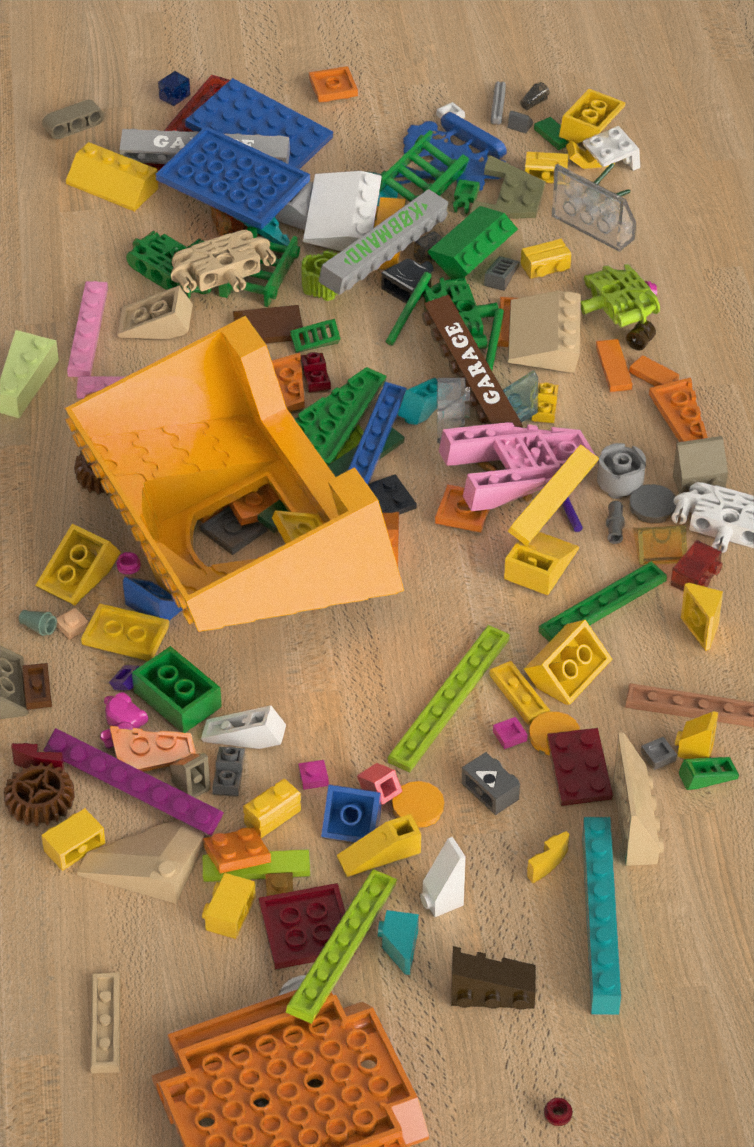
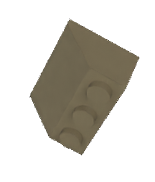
(11, 685)

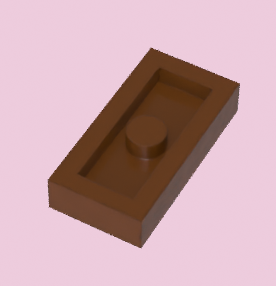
(37, 686)

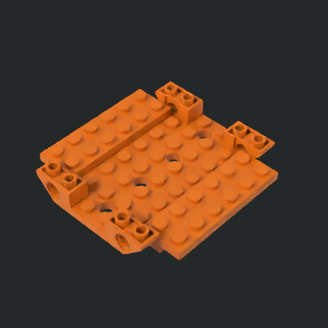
(273, 1058)

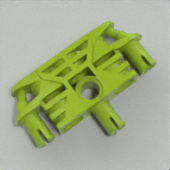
(620, 295)

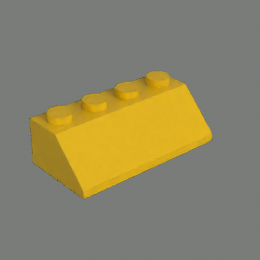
(112, 176)

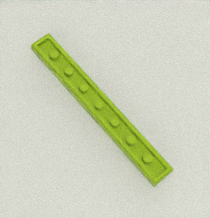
(448, 699)
(341, 946)

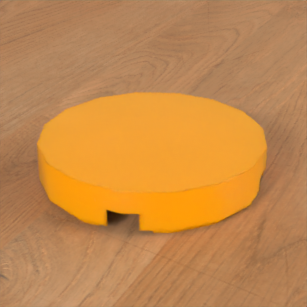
(549, 723)
(421, 801)

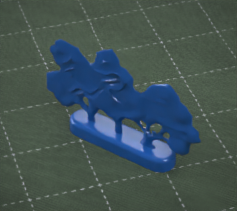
(466, 132)

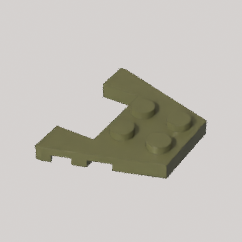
(519, 193)

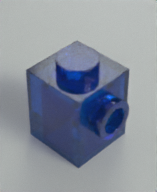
(174, 88)

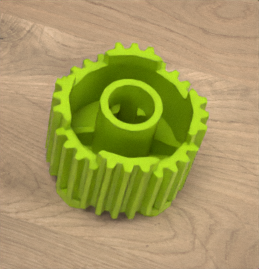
(310, 275)

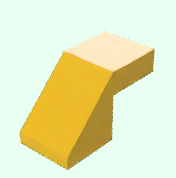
(582, 157)

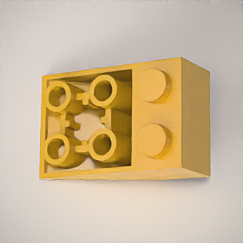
(539, 563)

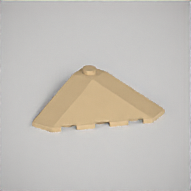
(148, 863)

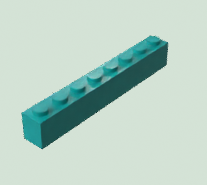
(601, 916)

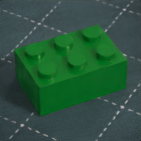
(177, 689)

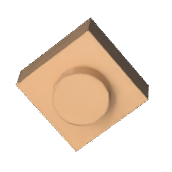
(72, 623)

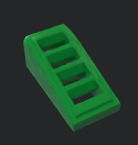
(322, 326)
(693, 778)

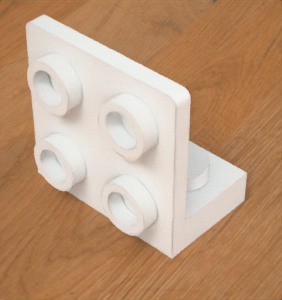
(613, 146)

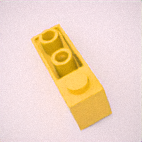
(382, 846)

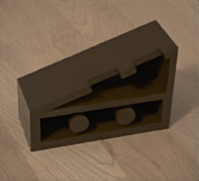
(491, 982)

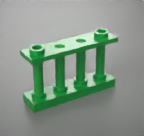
(443, 179)
(274, 279)

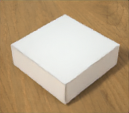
(451, 107)

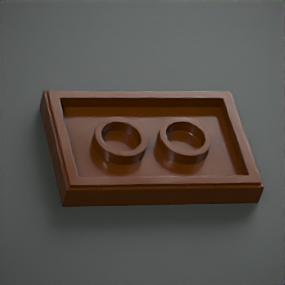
(274, 322)

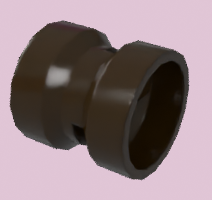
(641, 335)

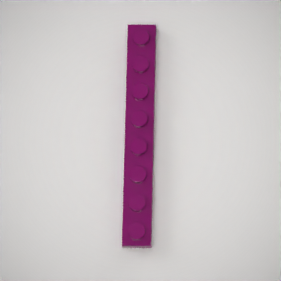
(135, 782)

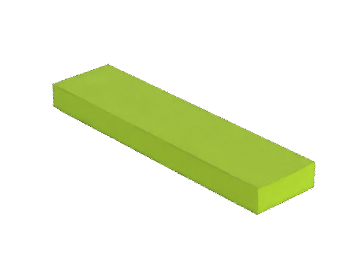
(281, 862)

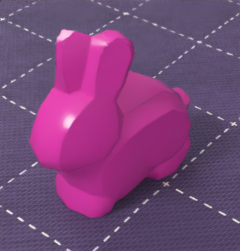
(123, 714)

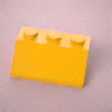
(589, 116)
(568, 662)

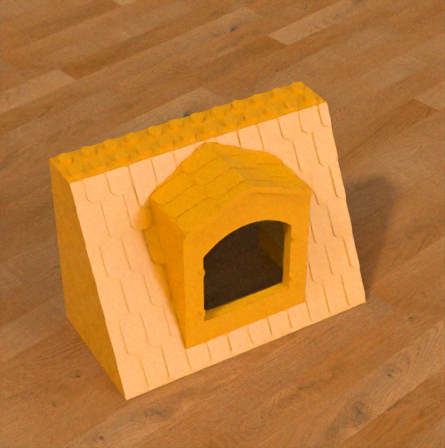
(205, 434)

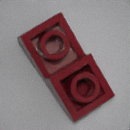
(315, 372)
(29, 753)

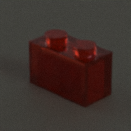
(697, 566)

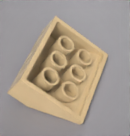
(545, 331)
(636, 806)

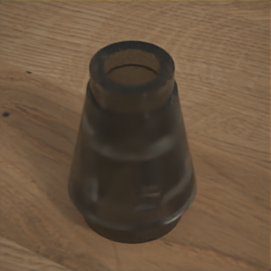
(537, 93)

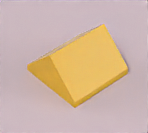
(701, 612)

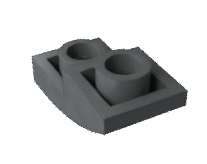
(228, 771)

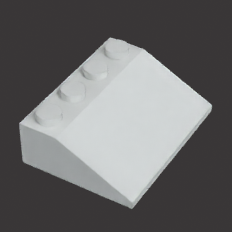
(341, 208)

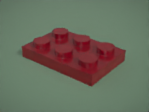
(579, 766)

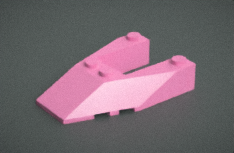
(527, 454)

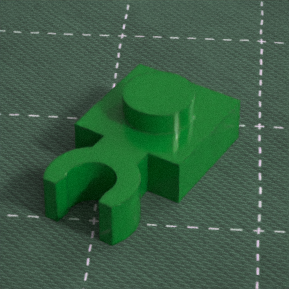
(465, 193)

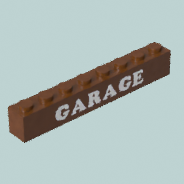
(468, 362)

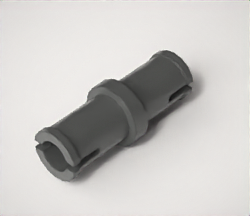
(615, 522)

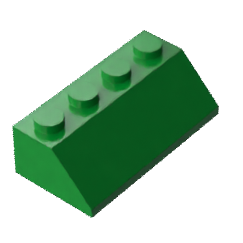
(472, 241)

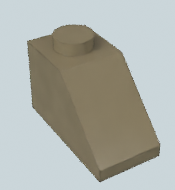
(191, 774)

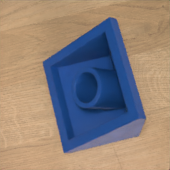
(149, 598)
(350, 813)

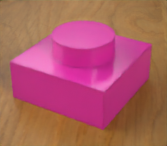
(510, 733)
(313, 774)

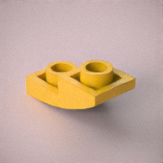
(546, 403)
(554, 852)

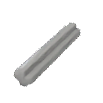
(498, 103)

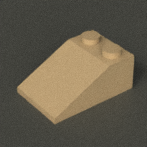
(157, 316)

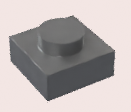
(658, 753)

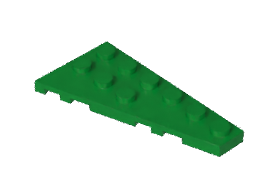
(334, 418)

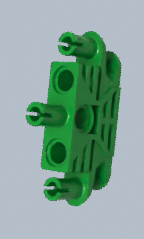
(153, 259)
(465, 304)

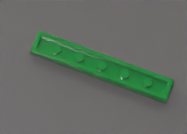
(607, 599)

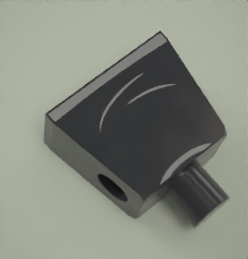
(403, 278)

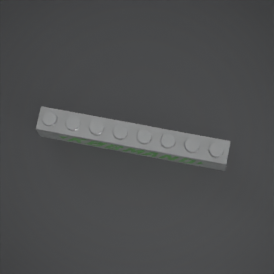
(383, 242)

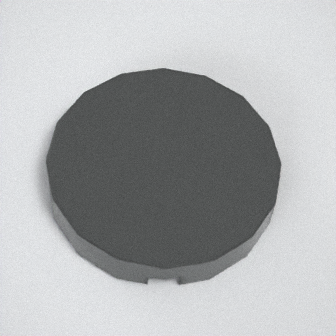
(652, 503)

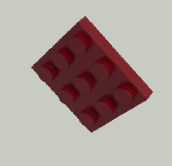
(300, 923)

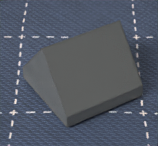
(519, 122)

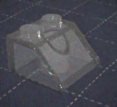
(451, 404)

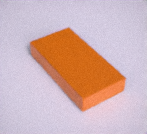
(652, 372)

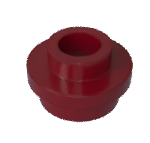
(558, 1105)

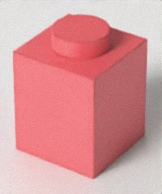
(380, 779)

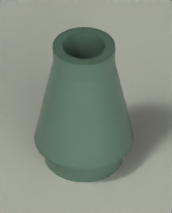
(41, 622)

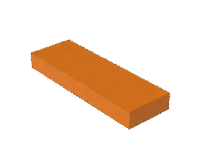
(614, 365)

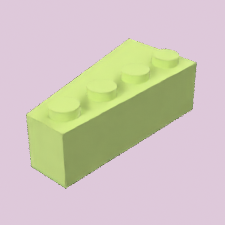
(25, 370)

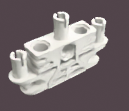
(717, 513)

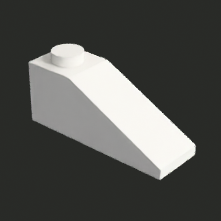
(248, 729)
(445, 880)

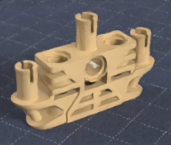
(221, 261)

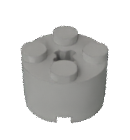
(621, 470)

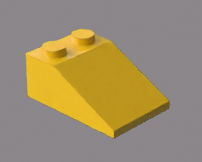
(77, 565)

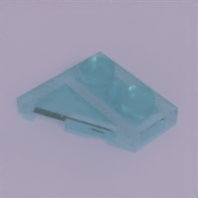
(524, 395)

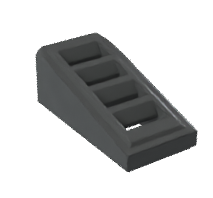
(500, 273)

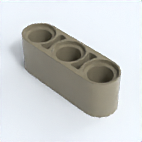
(73, 119)

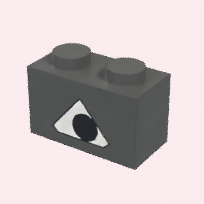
(491, 783)

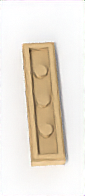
(105, 1023)

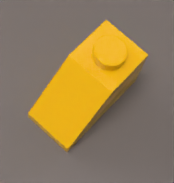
(697, 737)

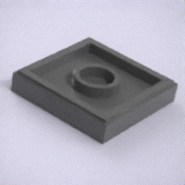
(228, 532)

